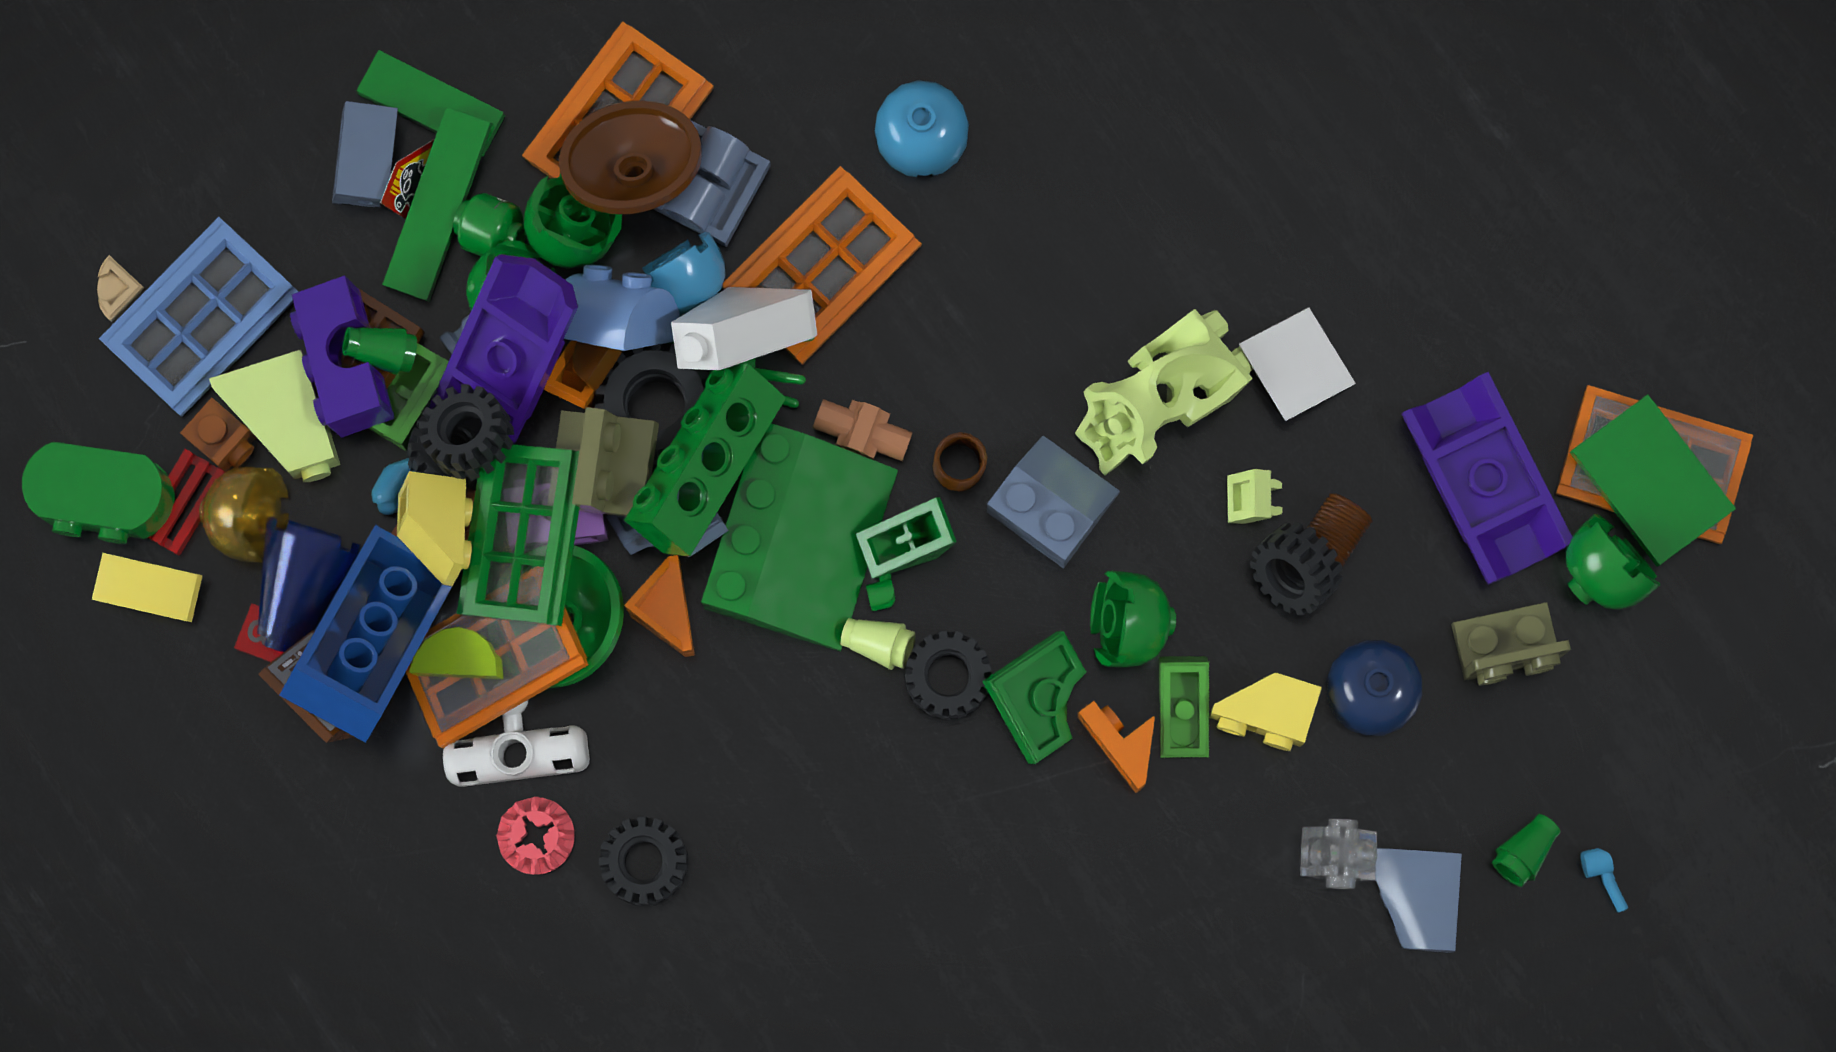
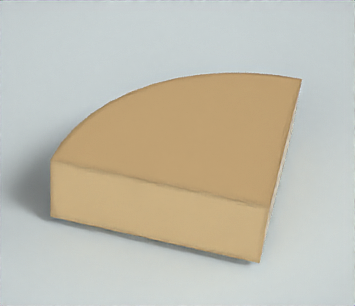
(116, 289)

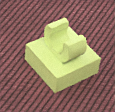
(1251, 496)

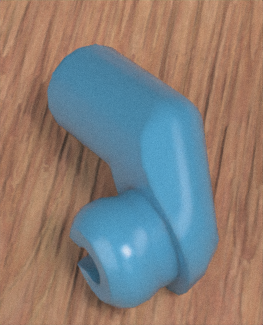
(388, 486)

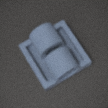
(721, 187)

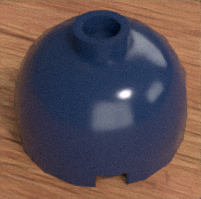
(1374, 687)

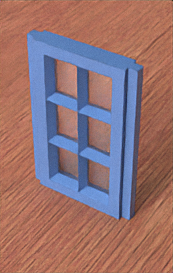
(199, 316)

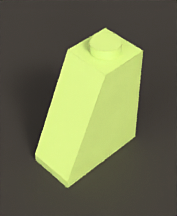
(279, 409)

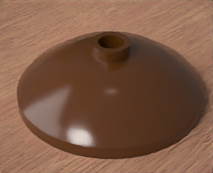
(630, 157)

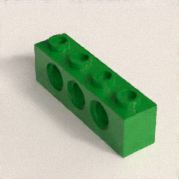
(726, 447)

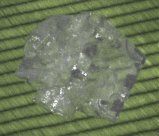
(1339, 853)

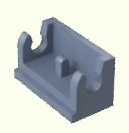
(364, 154)

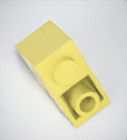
(434, 521)
(1271, 707)

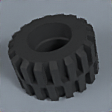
(643, 367)

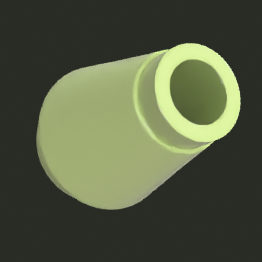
(879, 641)

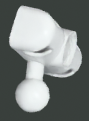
(488, 752)

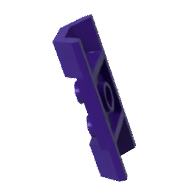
(512, 336)
(1488, 479)

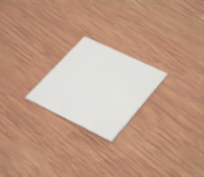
(1297, 364)

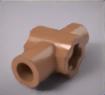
(862, 429)

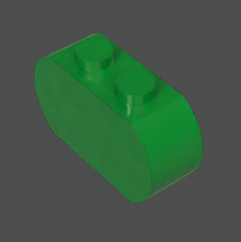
(97, 492)

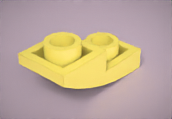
(147, 587)

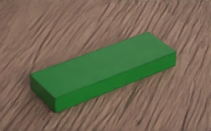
(420, 95)

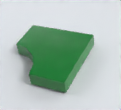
(1035, 695)

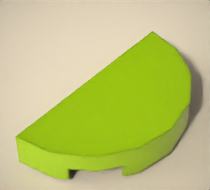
(457, 654)

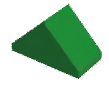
(907, 539)

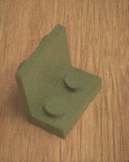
(1508, 641)

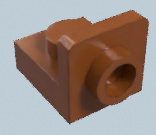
(220, 436)

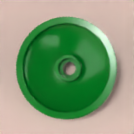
(597, 610)

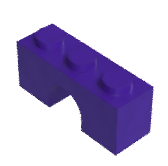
(347, 396)

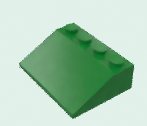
(793, 537)

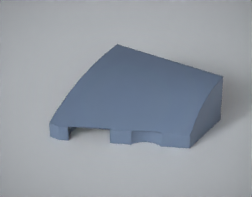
(1421, 896)

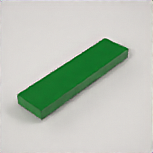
(435, 203)

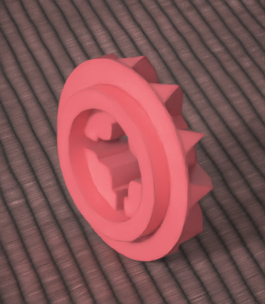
(557, 841)

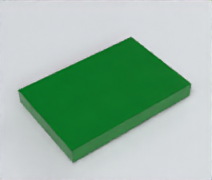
(1652, 480)

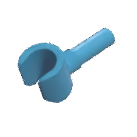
(1599, 862)

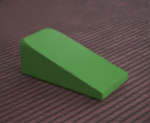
(1184, 706)

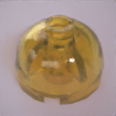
(238, 509)

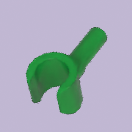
(881, 593)

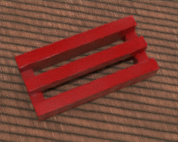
(193, 519)

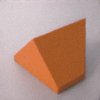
(663, 608)

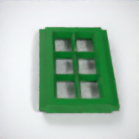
(522, 537)

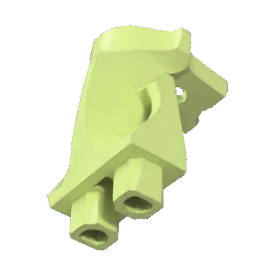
(1130, 411)

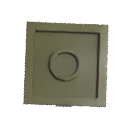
(612, 459)

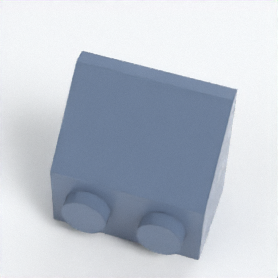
(1052, 501)

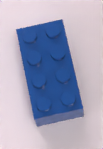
(367, 636)

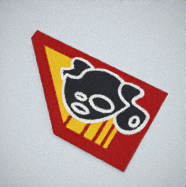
(405, 180)

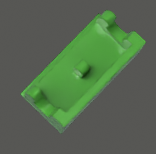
(410, 396)

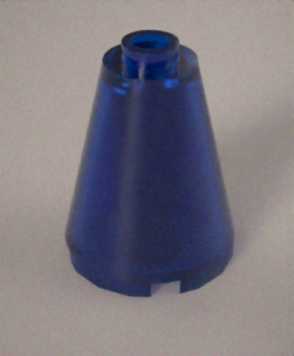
(298, 580)

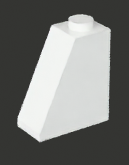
(742, 326)

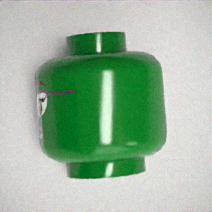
(487, 222)

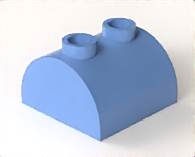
(619, 312)

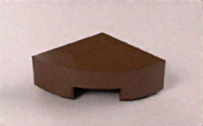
(593, 362)

